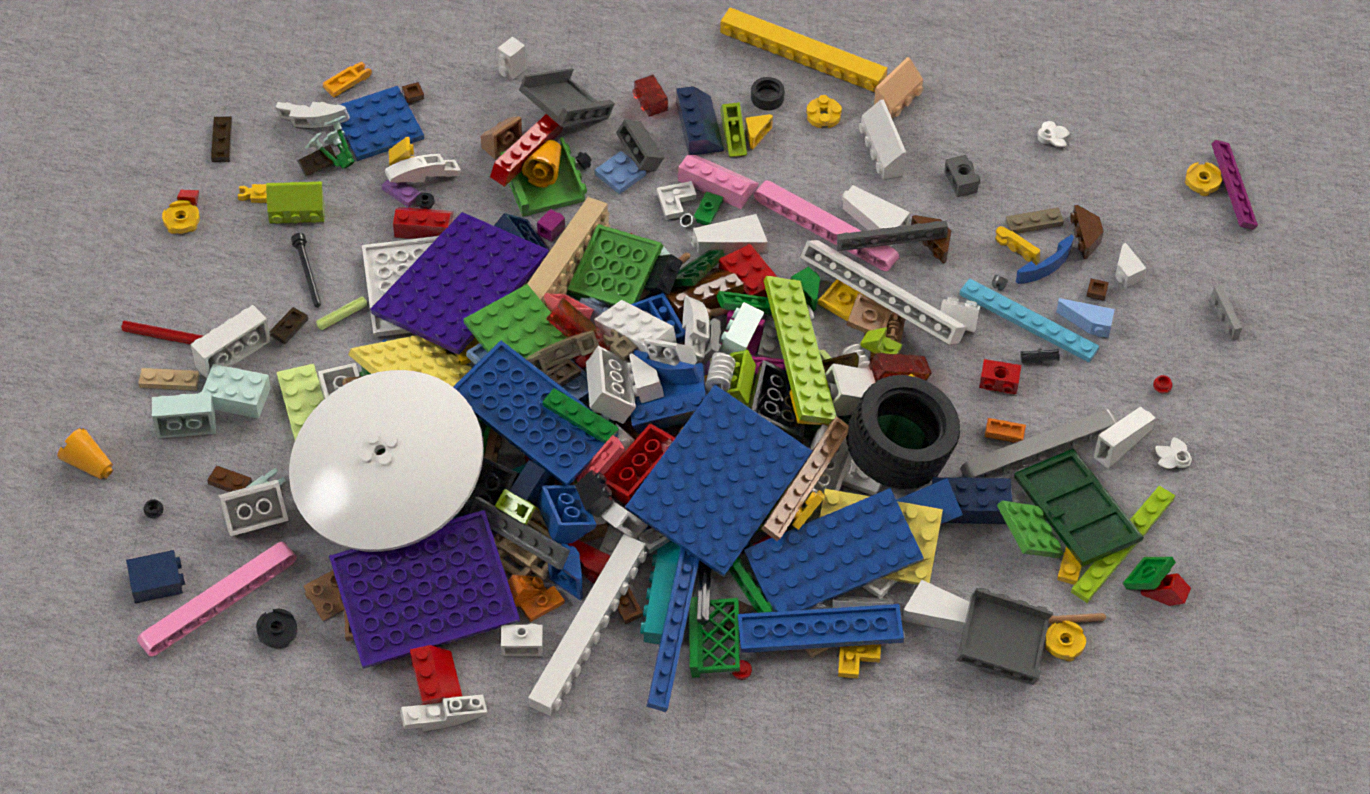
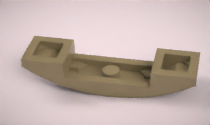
(563, 350)

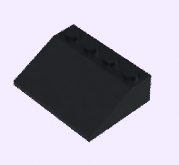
(772, 399)

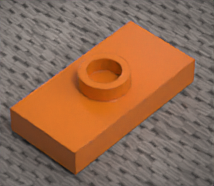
(1004, 430)
(542, 603)

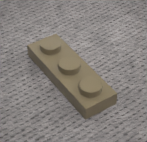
(1034, 220)

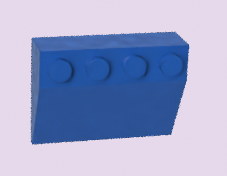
(674, 408)

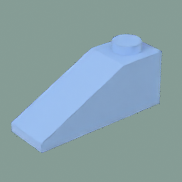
(1090, 318)

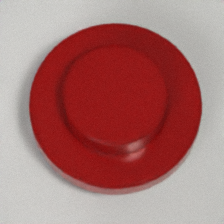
(1162, 384)
(745, 670)

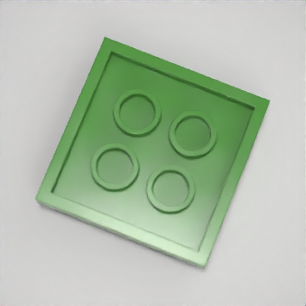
(1030, 529)

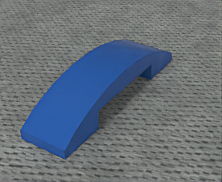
(1031, 272)
(680, 374)

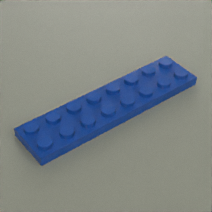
(820, 628)

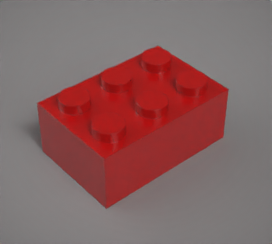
(748, 268)

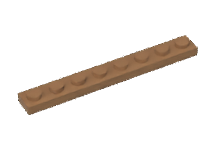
(806, 479)

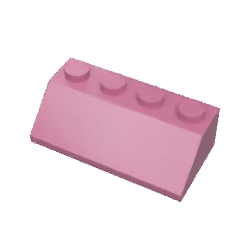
(717, 180)

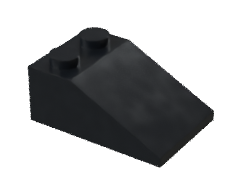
(491, 483)

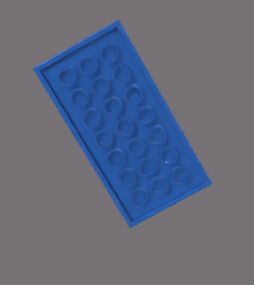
(509, 398)
(834, 554)

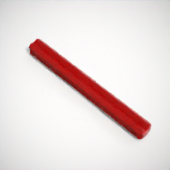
(159, 332)

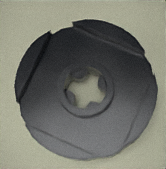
(276, 638)

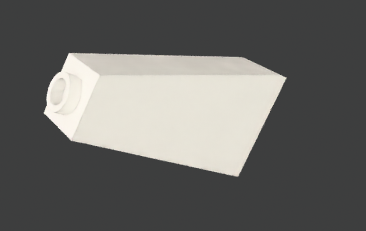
(873, 211)
(730, 236)
(1123, 436)
(624, 520)
(936, 608)

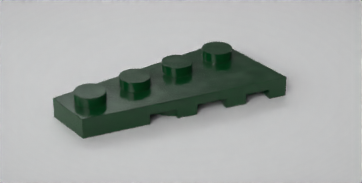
(698, 268)

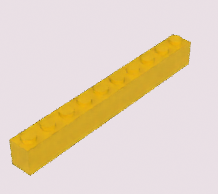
(802, 49)

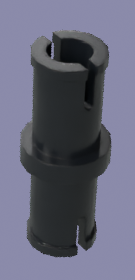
(1039, 356)

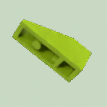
(733, 129)

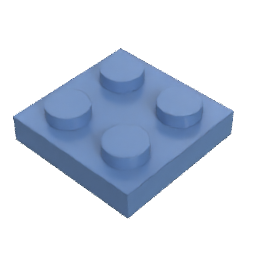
(619, 172)

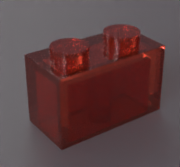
(650, 95)

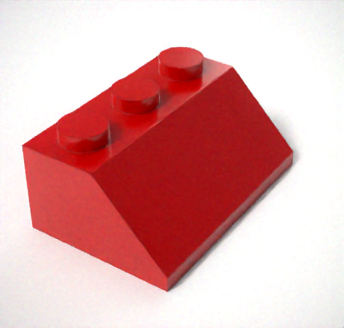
(420, 223)
(435, 674)

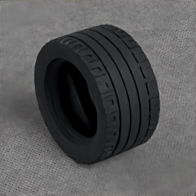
(921, 404)

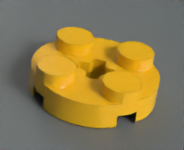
(825, 104)
(1202, 186)
(184, 225)
(1062, 650)

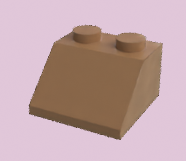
(502, 136)

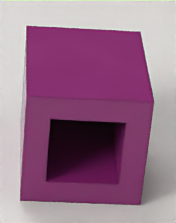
(551, 225)

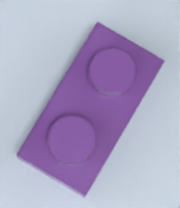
(401, 191)

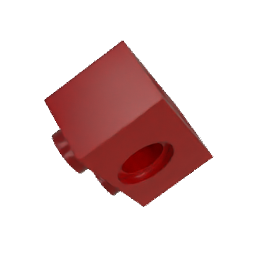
(1000, 376)

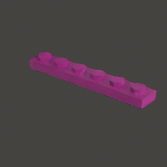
(1234, 184)

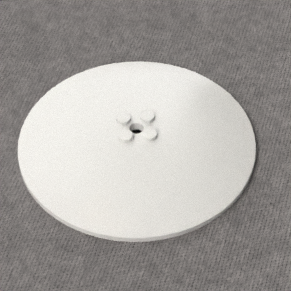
(394, 496)

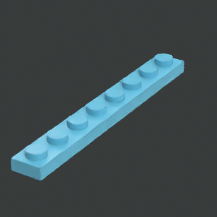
(1029, 320)

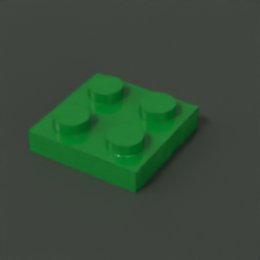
(1149, 573)

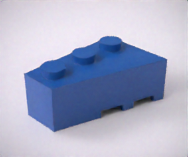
(660, 308)

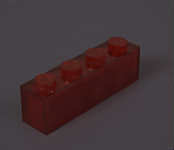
(573, 322)

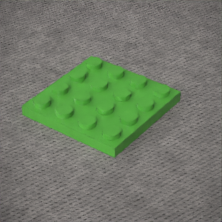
(615, 266)
(515, 320)

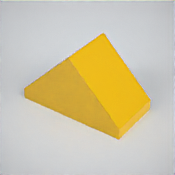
(757, 128)

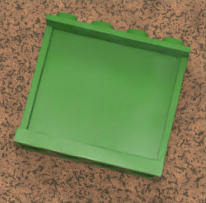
(564, 192)

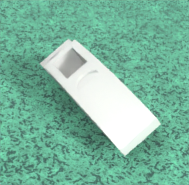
(311, 116)
(417, 168)
(696, 325)
(445, 714)

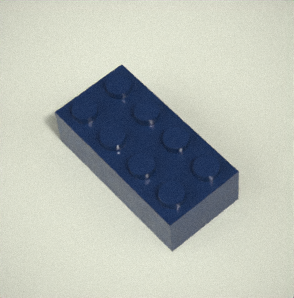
(979, 498)

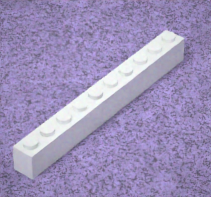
(883, 292)
(587, 625)

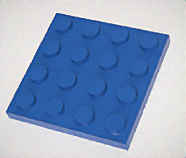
(379, 123)

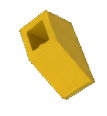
(401, 151)

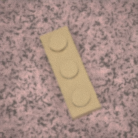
(169, 379)

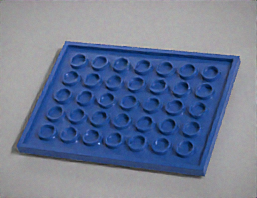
(718, 480)

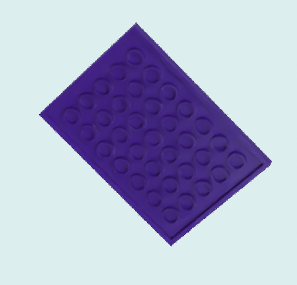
(457, 277)
(425, 591)

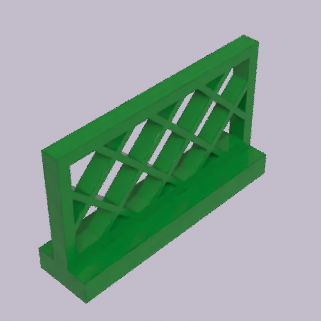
(696, 638)

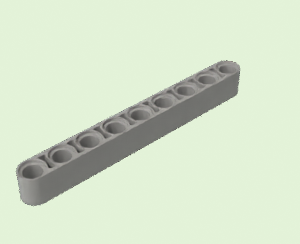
(1039, 446)

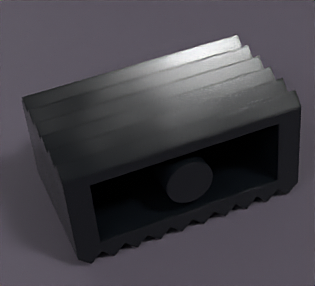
(663, 274)
(594, 493)

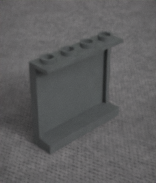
(563, 98)
(1004, 635)

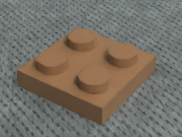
(868, 315)

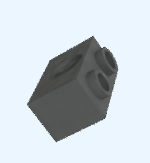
(962, 175)

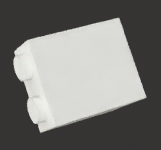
(847, 387)

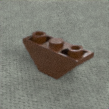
(1087, 230)
(938, 246)

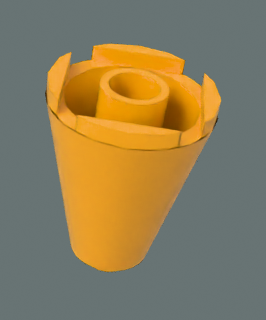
(543, 164)
(85, 454)

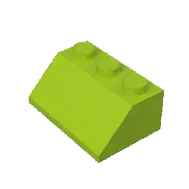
(295, 202)

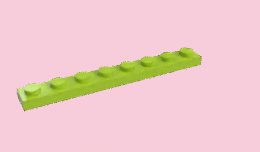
(1102, 569)

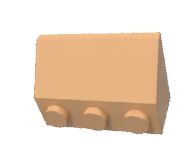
(900, 87)

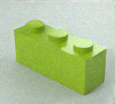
(742, 376)

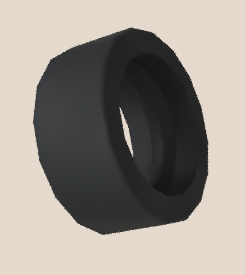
(767, 103)

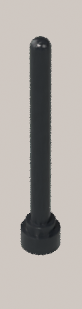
(299, 242)

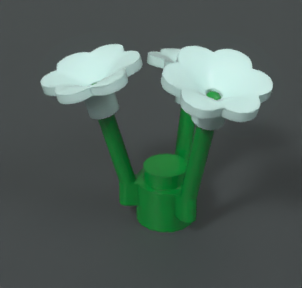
(344, 157)

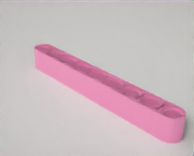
(820, 222)
(216, 599)

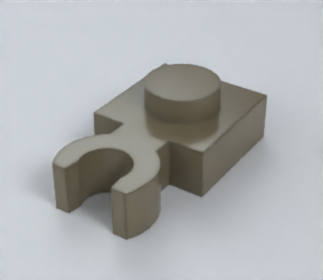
(620, 346)

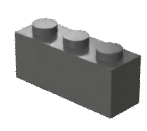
(640, 145)

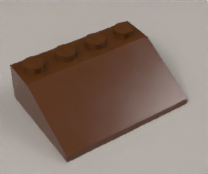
(705, 290)

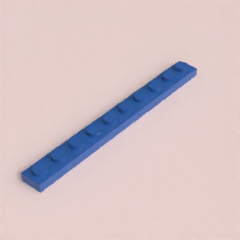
(672, 632)

